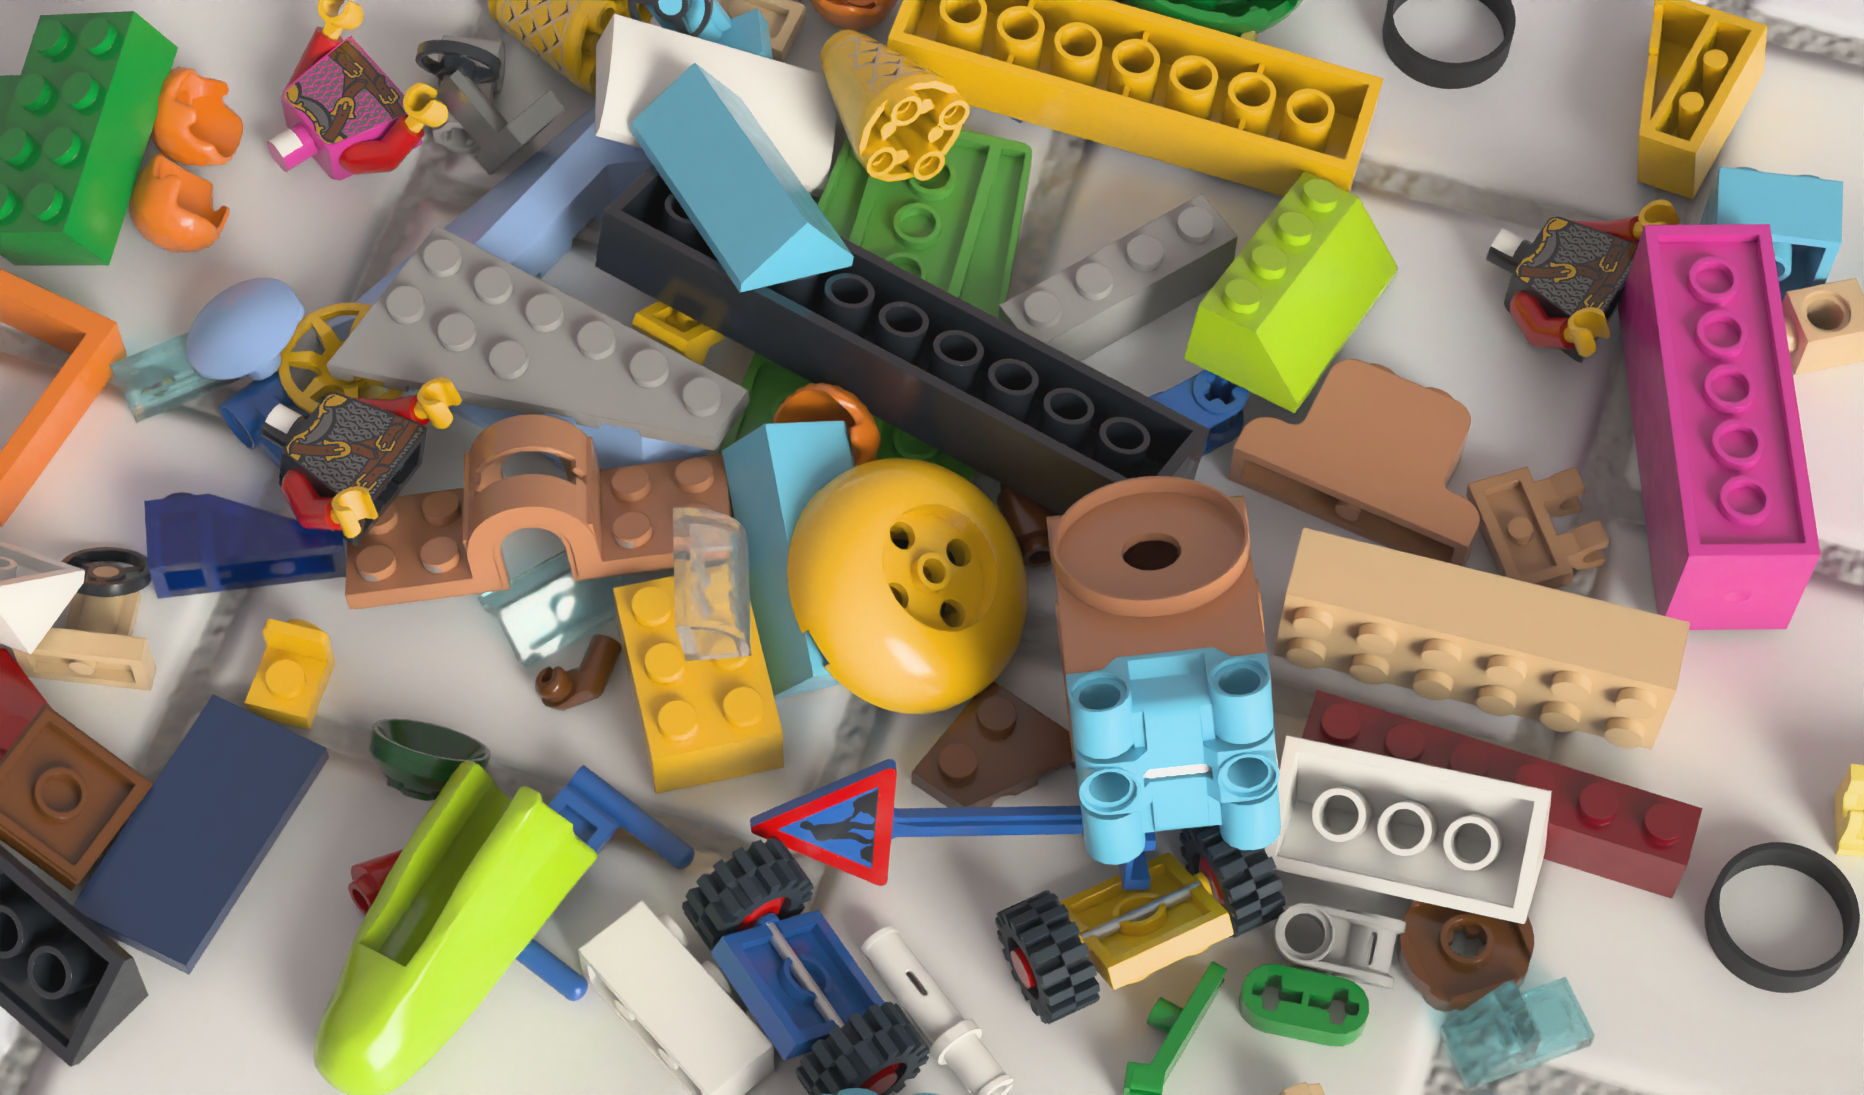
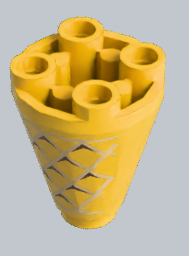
(562, 31)
(891, 107)

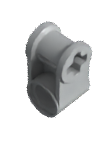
(1343, 943)

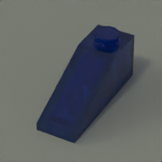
(224, 545)

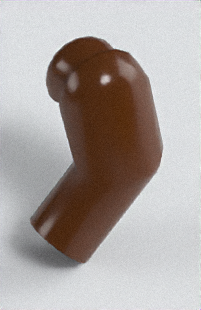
(582, 684)

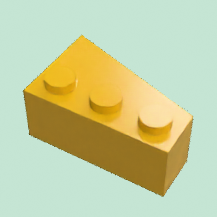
(1694, 90)

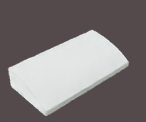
(788, 101)

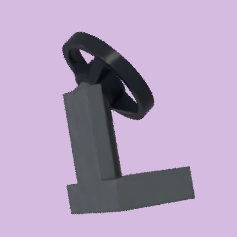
(473, 109)

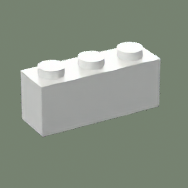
(676, 1005)

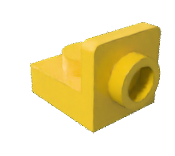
(291, 672)

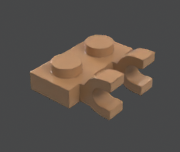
(1521, 533)

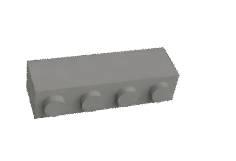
(1127, 282)

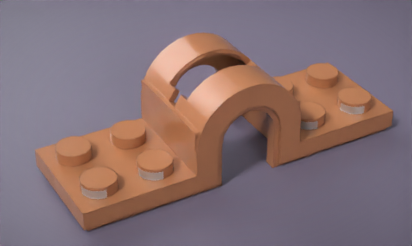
(606, 517)

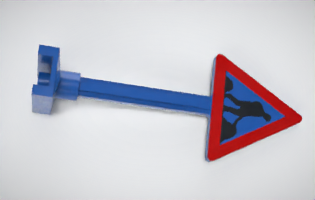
(855, 820)

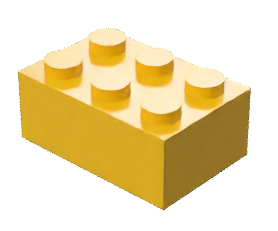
(699, 715)

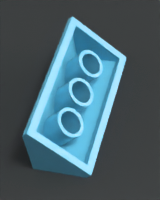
(736, 185)
(769, 484)

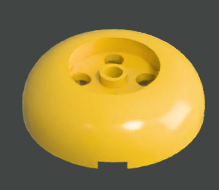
(881, 604)

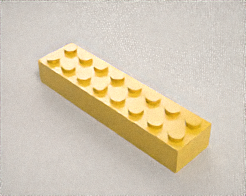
(1148, 85)

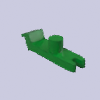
(1180, 1027)

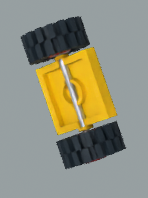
(1136, 932)

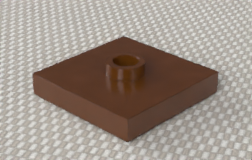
(64, 797)

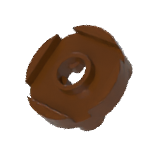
(1448, 977)

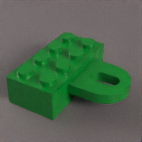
(77, 135)

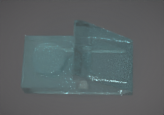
(1515, 1031)

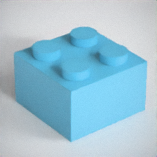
(1801, 216)

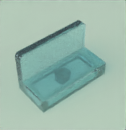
(550, 608)

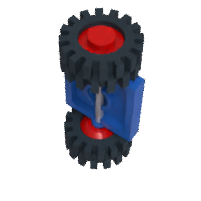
(801, 975)

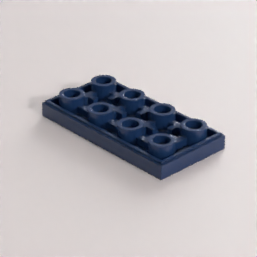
(200, 833)

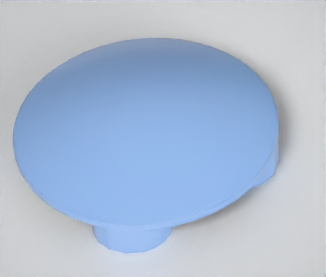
(244, 330)

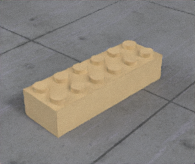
(1480, 639)

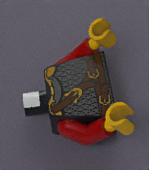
(1572, 276)
(354, 454)

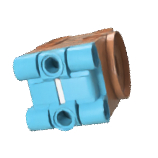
(1164, 666)

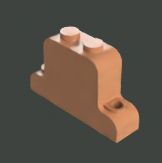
(1369, 461)

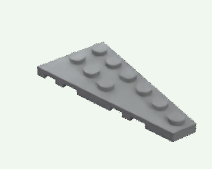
(530, 350)

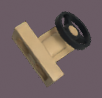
(99, 626)

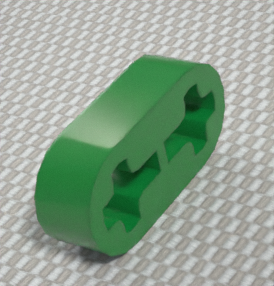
(1303, 1005)

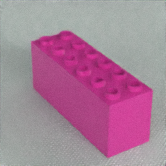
(1717, 427)

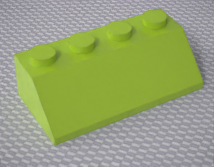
(1293, 294)

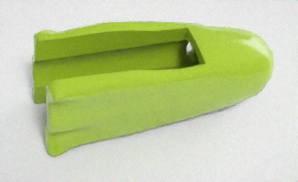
(445, 929)

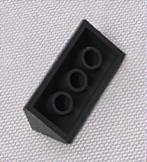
(59, 968)

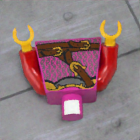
(347, 107)

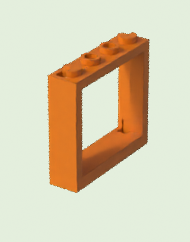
(93, 346)

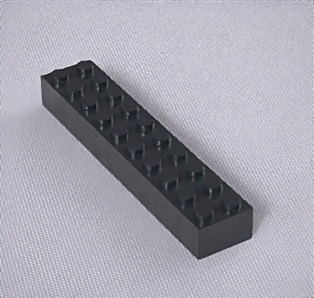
(912, 358)

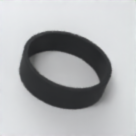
(1447, 74)
(1806, 862)

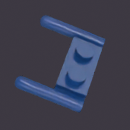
(596, 814)

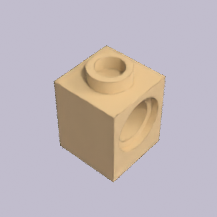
(1839, 311)

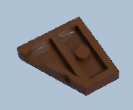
(992, 751)

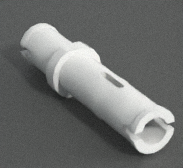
(952, 1037)

